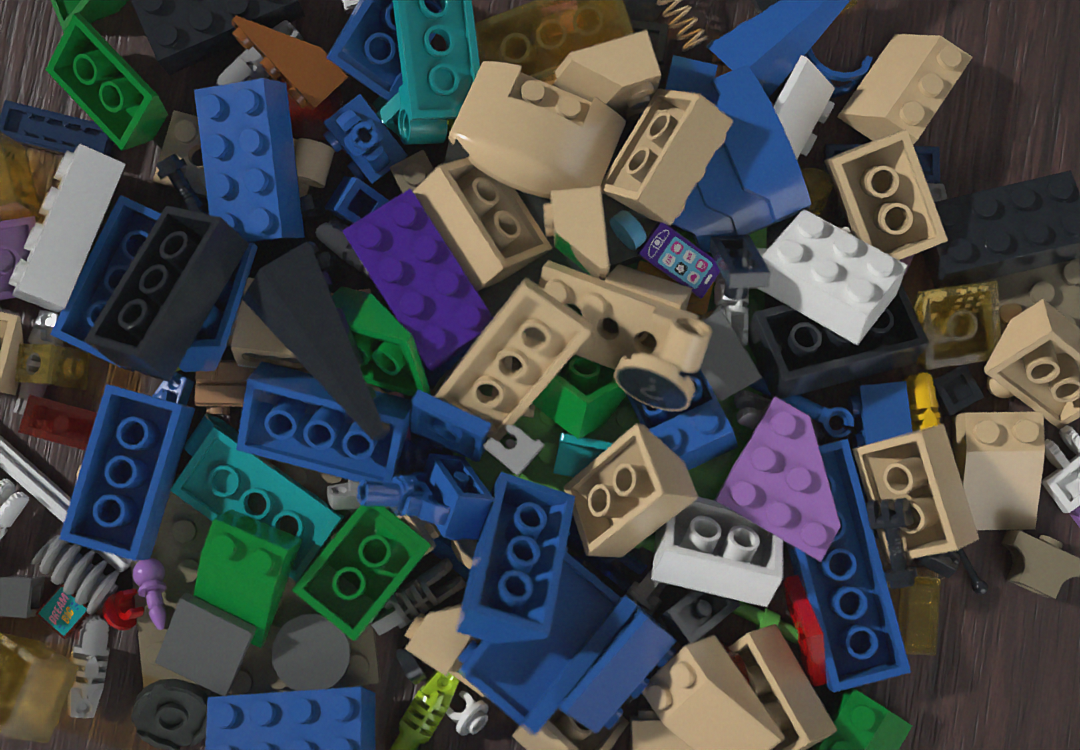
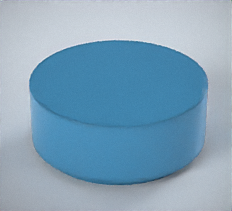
(628, 229)

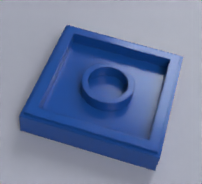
(448, 426)

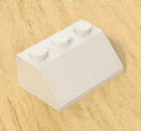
(804, 103)

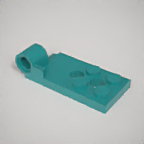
(434, 80)
(224, 479)

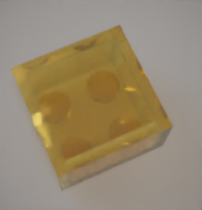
(32, 687)

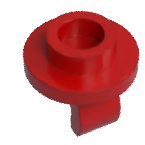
(120, 610)

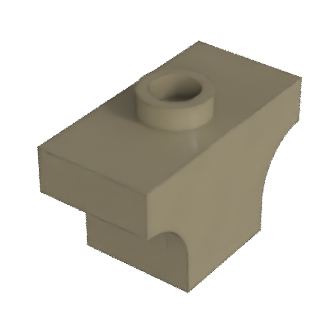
(1039, 563)

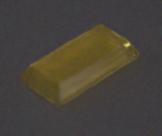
(920, 616)

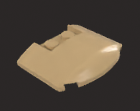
(535, 132)

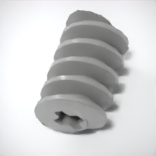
(77, 572)

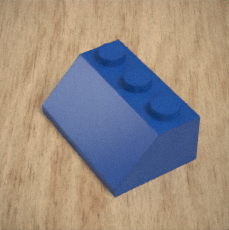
(213, 336)
(619, 671)

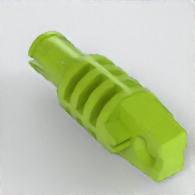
(425, 711)

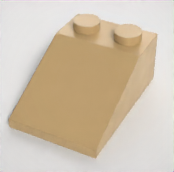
(1000, 466)
(710, 702)

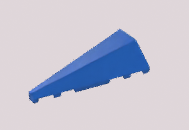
(776, 38)

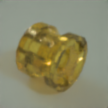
(819, 188)

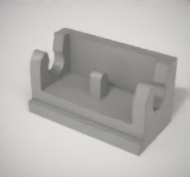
(519, 454)

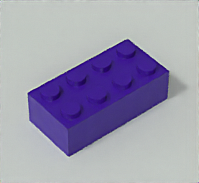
(419, 278)

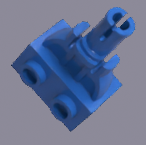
(364, 140)
(442, 494)

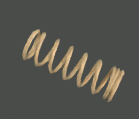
(691, 43)

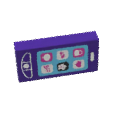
(679, 259)

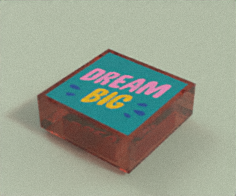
(63, 612)

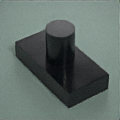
(739, 264)

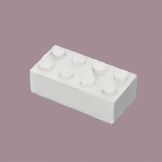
(68, 230)

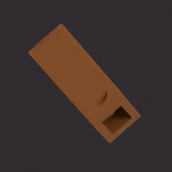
(292, 59)

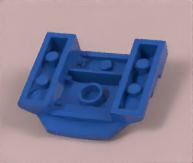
(752, 174)

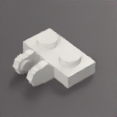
(1065, 481)

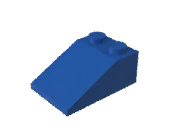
(370, 46)

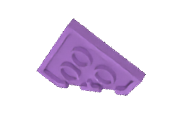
(783, 482)

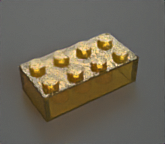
(546, 31)

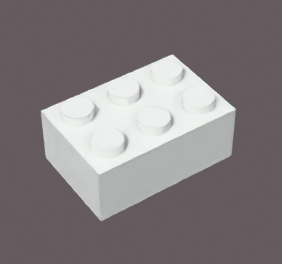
(831, 276)
(718, 554)

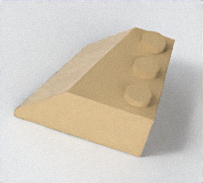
(615, 72)

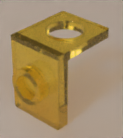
(58, 366)

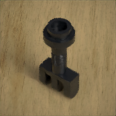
(171, 168)
(892, 516)

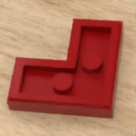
(808, 629)

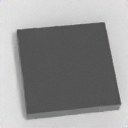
(205, 644)

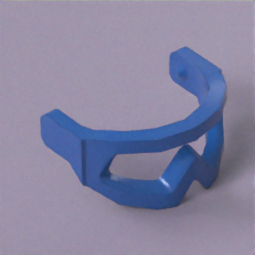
(856, 76)

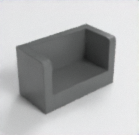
(725, 359)

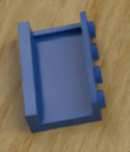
(536, 675)

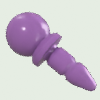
(150, 576)

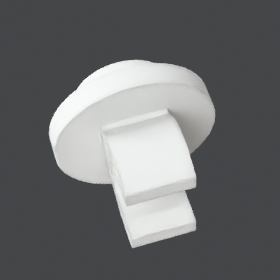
(472, 718)

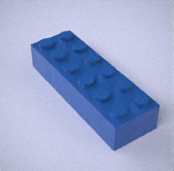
(851, 587)

